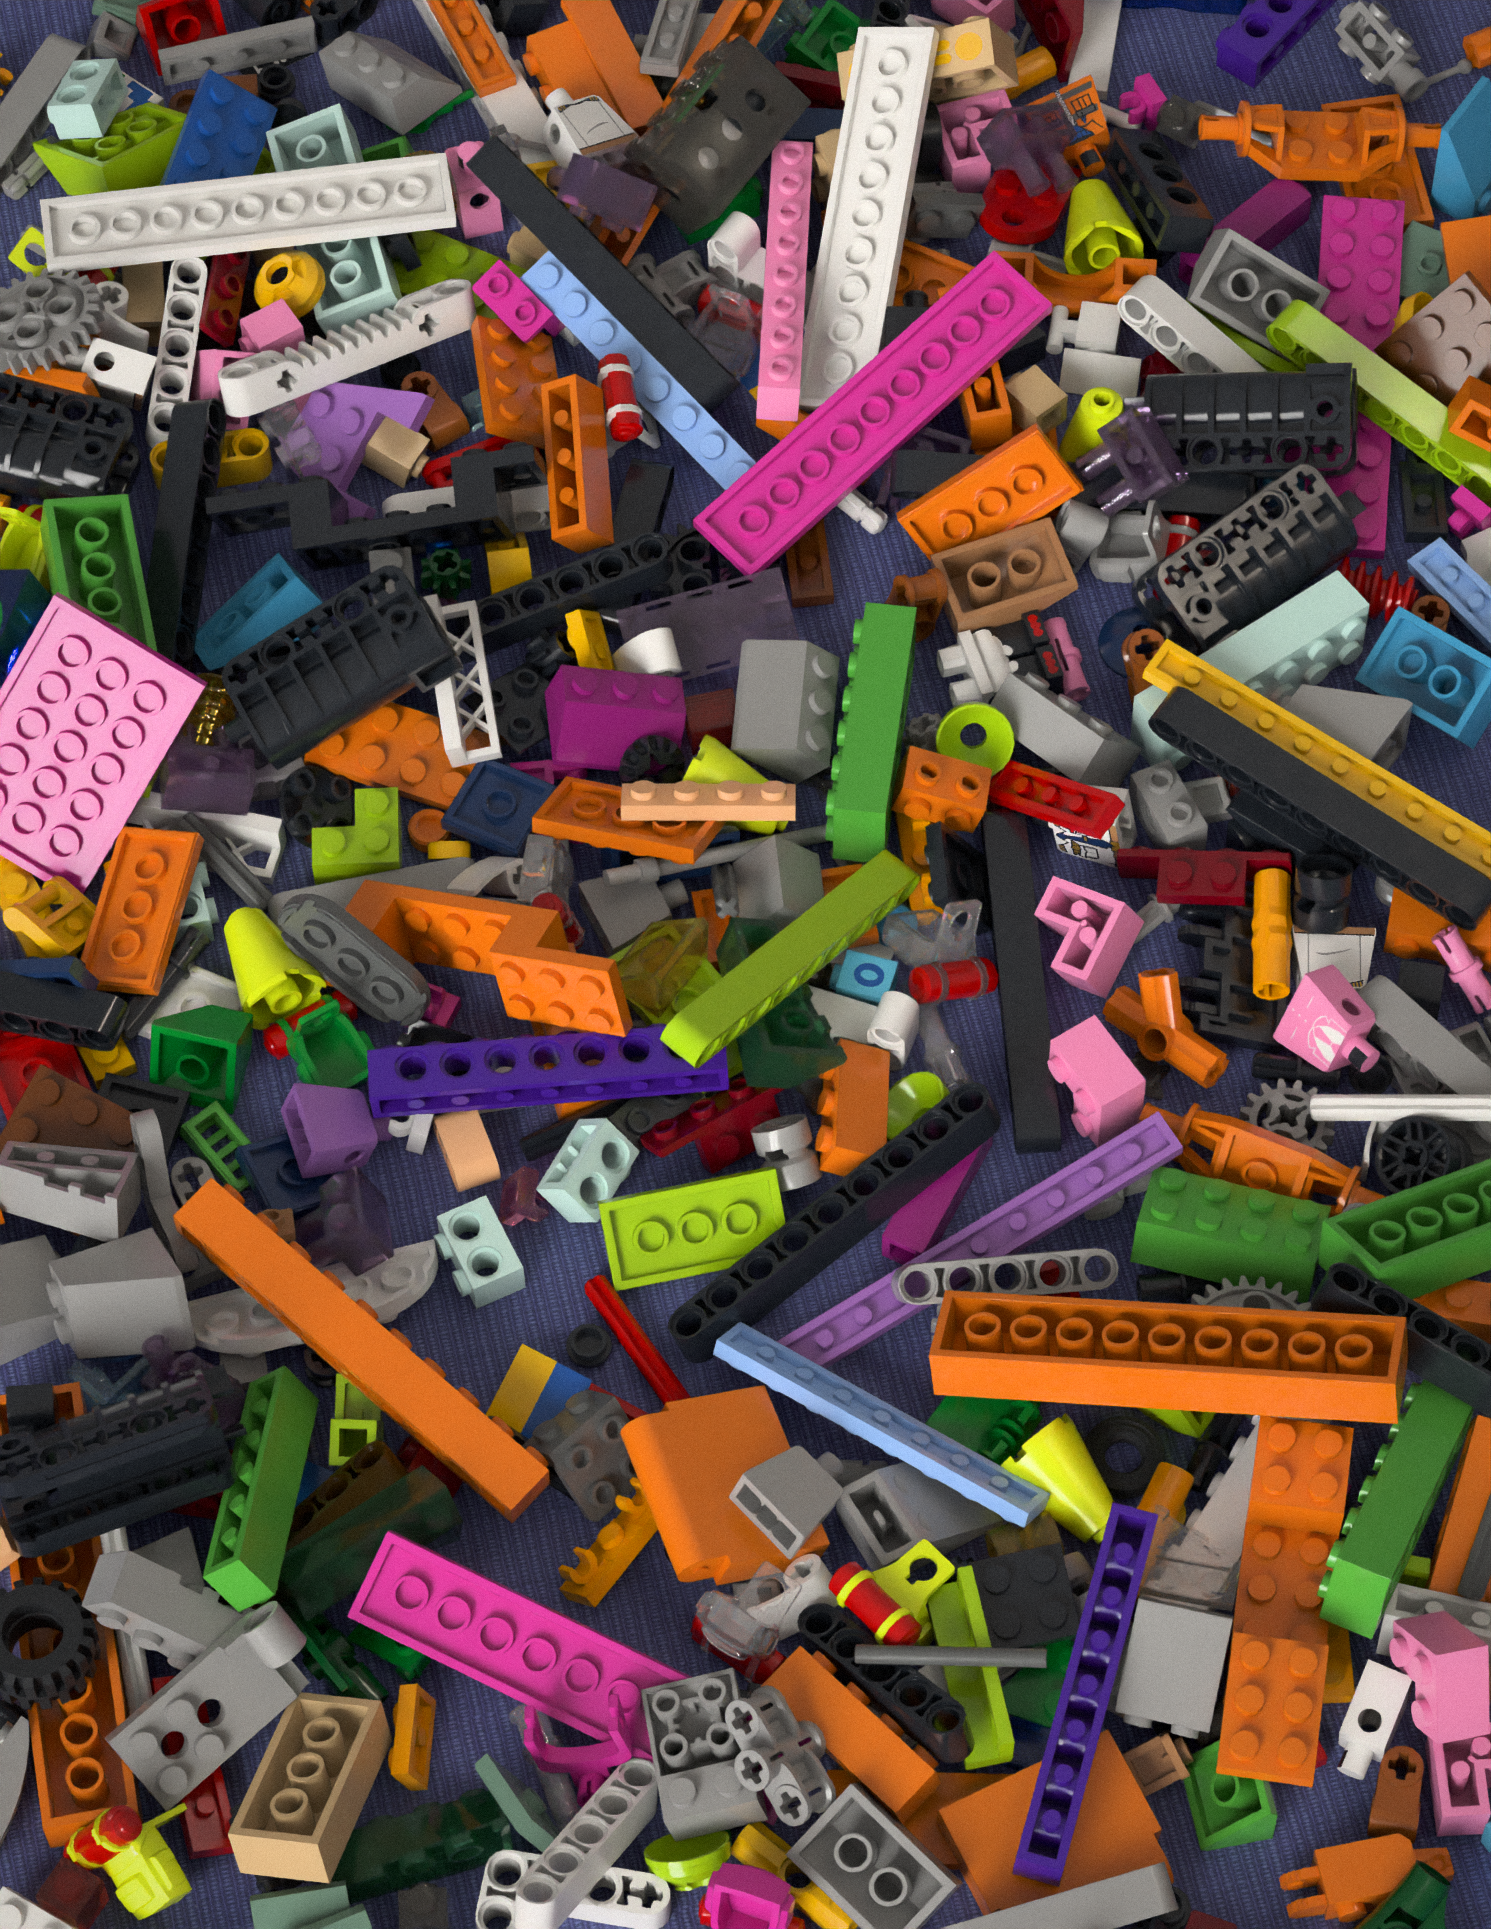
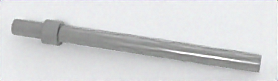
(649, 869)

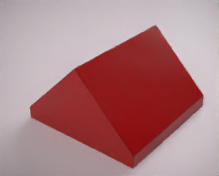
(177, 23)

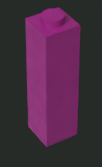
(1262, 219)
(927, 1216)

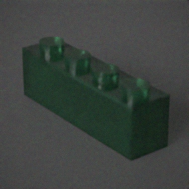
(790, 1039)
(340, 1555)
(423, 1845)

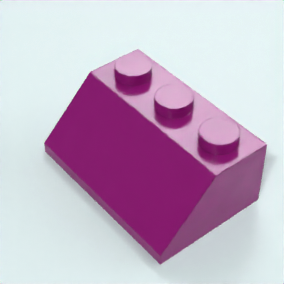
(604, 711)

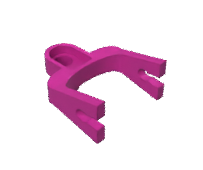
(587, 1764)

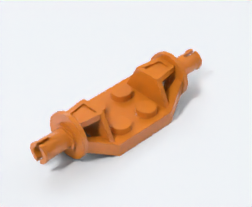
(1319, 143)
(1262, 1158)

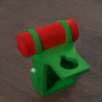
(323, 1042)

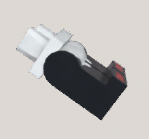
(993, 652)

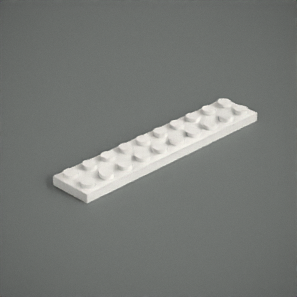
(867, 206)
(247, 213)

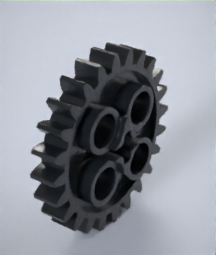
(694, 574)

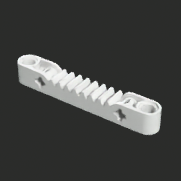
(413, 324)

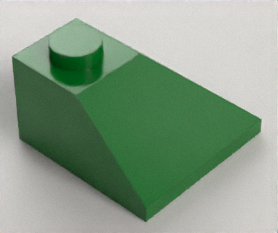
(202, 1054)

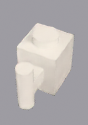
(1094, 332)

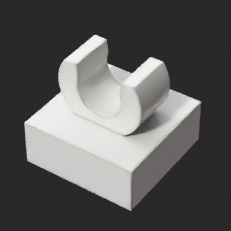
(416, 1127)

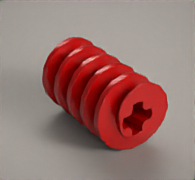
(1379, 592)

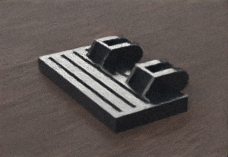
(1227, 956)

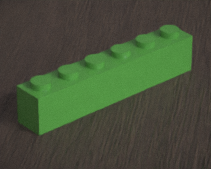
(261, 1503)

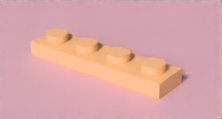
(708, 802)

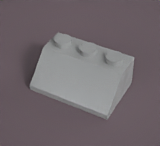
(385, 80)
(1248, 286)
(785, 706)
(873, 1864)

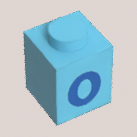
(864, 977)

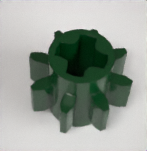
(446, 573)

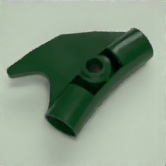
(331, 1659)
(1413, 1903)

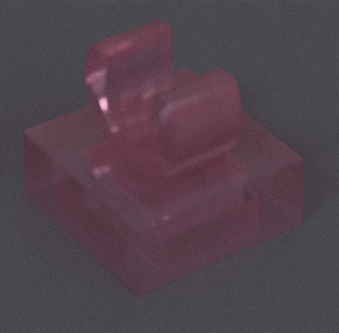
(519, 1198)

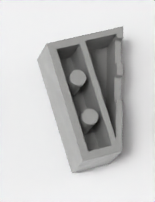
(1063, 733)
(71, 1187)

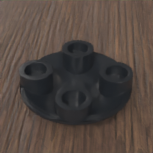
(314, 799)

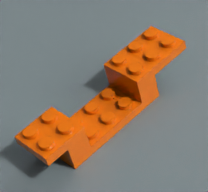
(501, 939)
(1276, 1631)

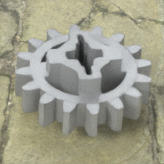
(1288, 1114)

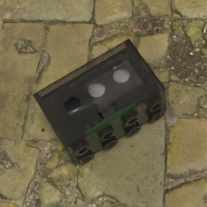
(713, 145)

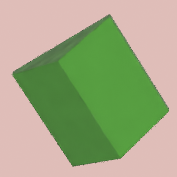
(1227, 1807)

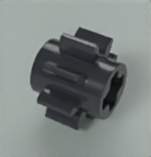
(549, 652)

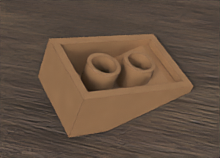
(1004, 576)

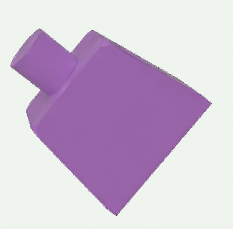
(331, 1128)

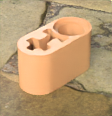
(466, 1149)

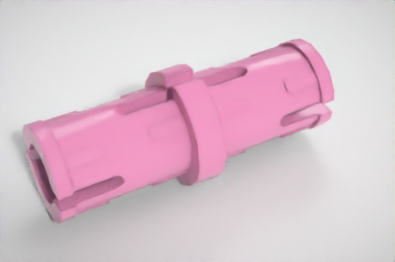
(1074, 681)
(1464, 968)

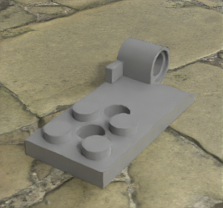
(249, 1677)

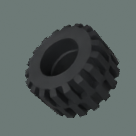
(64, 1668)

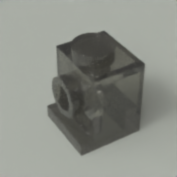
(1180, 120)
(424, 1907)

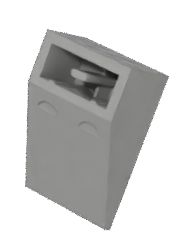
(900, 1507)
(697, 1756)

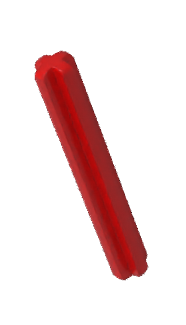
(634, 1340)

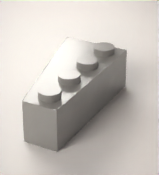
(155, 1609)

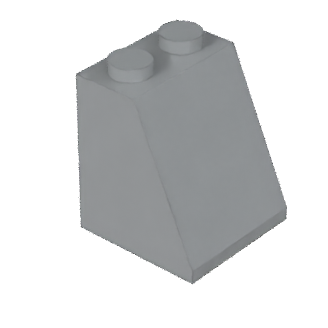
(1362, 721)
(120, 1297)
(24, 1300)
(1173, 1666)

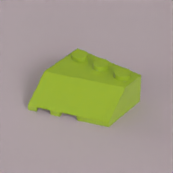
(125, 158)

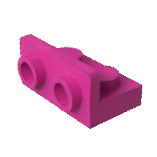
(515, 303)

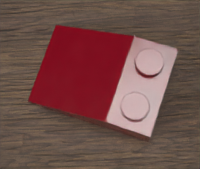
(1057, 28)

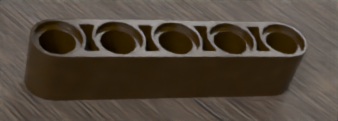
(352, 1484)

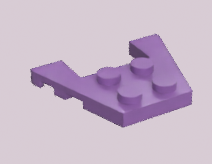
(345, 420)

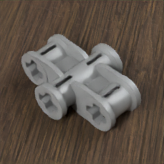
(674, 281)
(784, 1777)

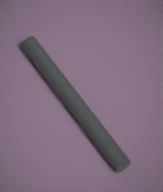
(951, 1656)

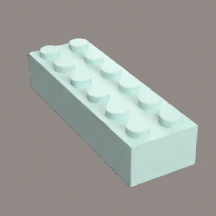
(357, 270)
(1274, 654)

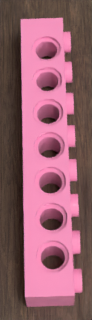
(784, 282)

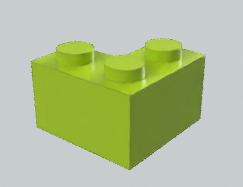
(361, 849)

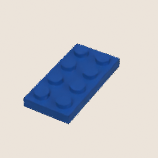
(219, 133)

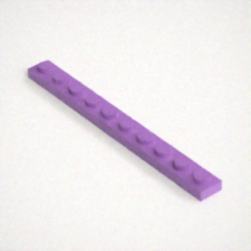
(996, 1234)

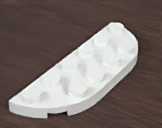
(242, 1326)

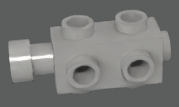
(1385, 56)

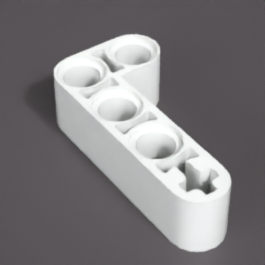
(739, 259)
(886, 1027)
(499, 1899)

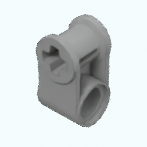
(1080, 530)

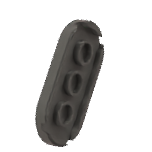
(354, 959)

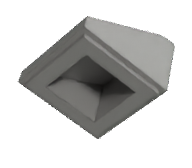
(111, 37)

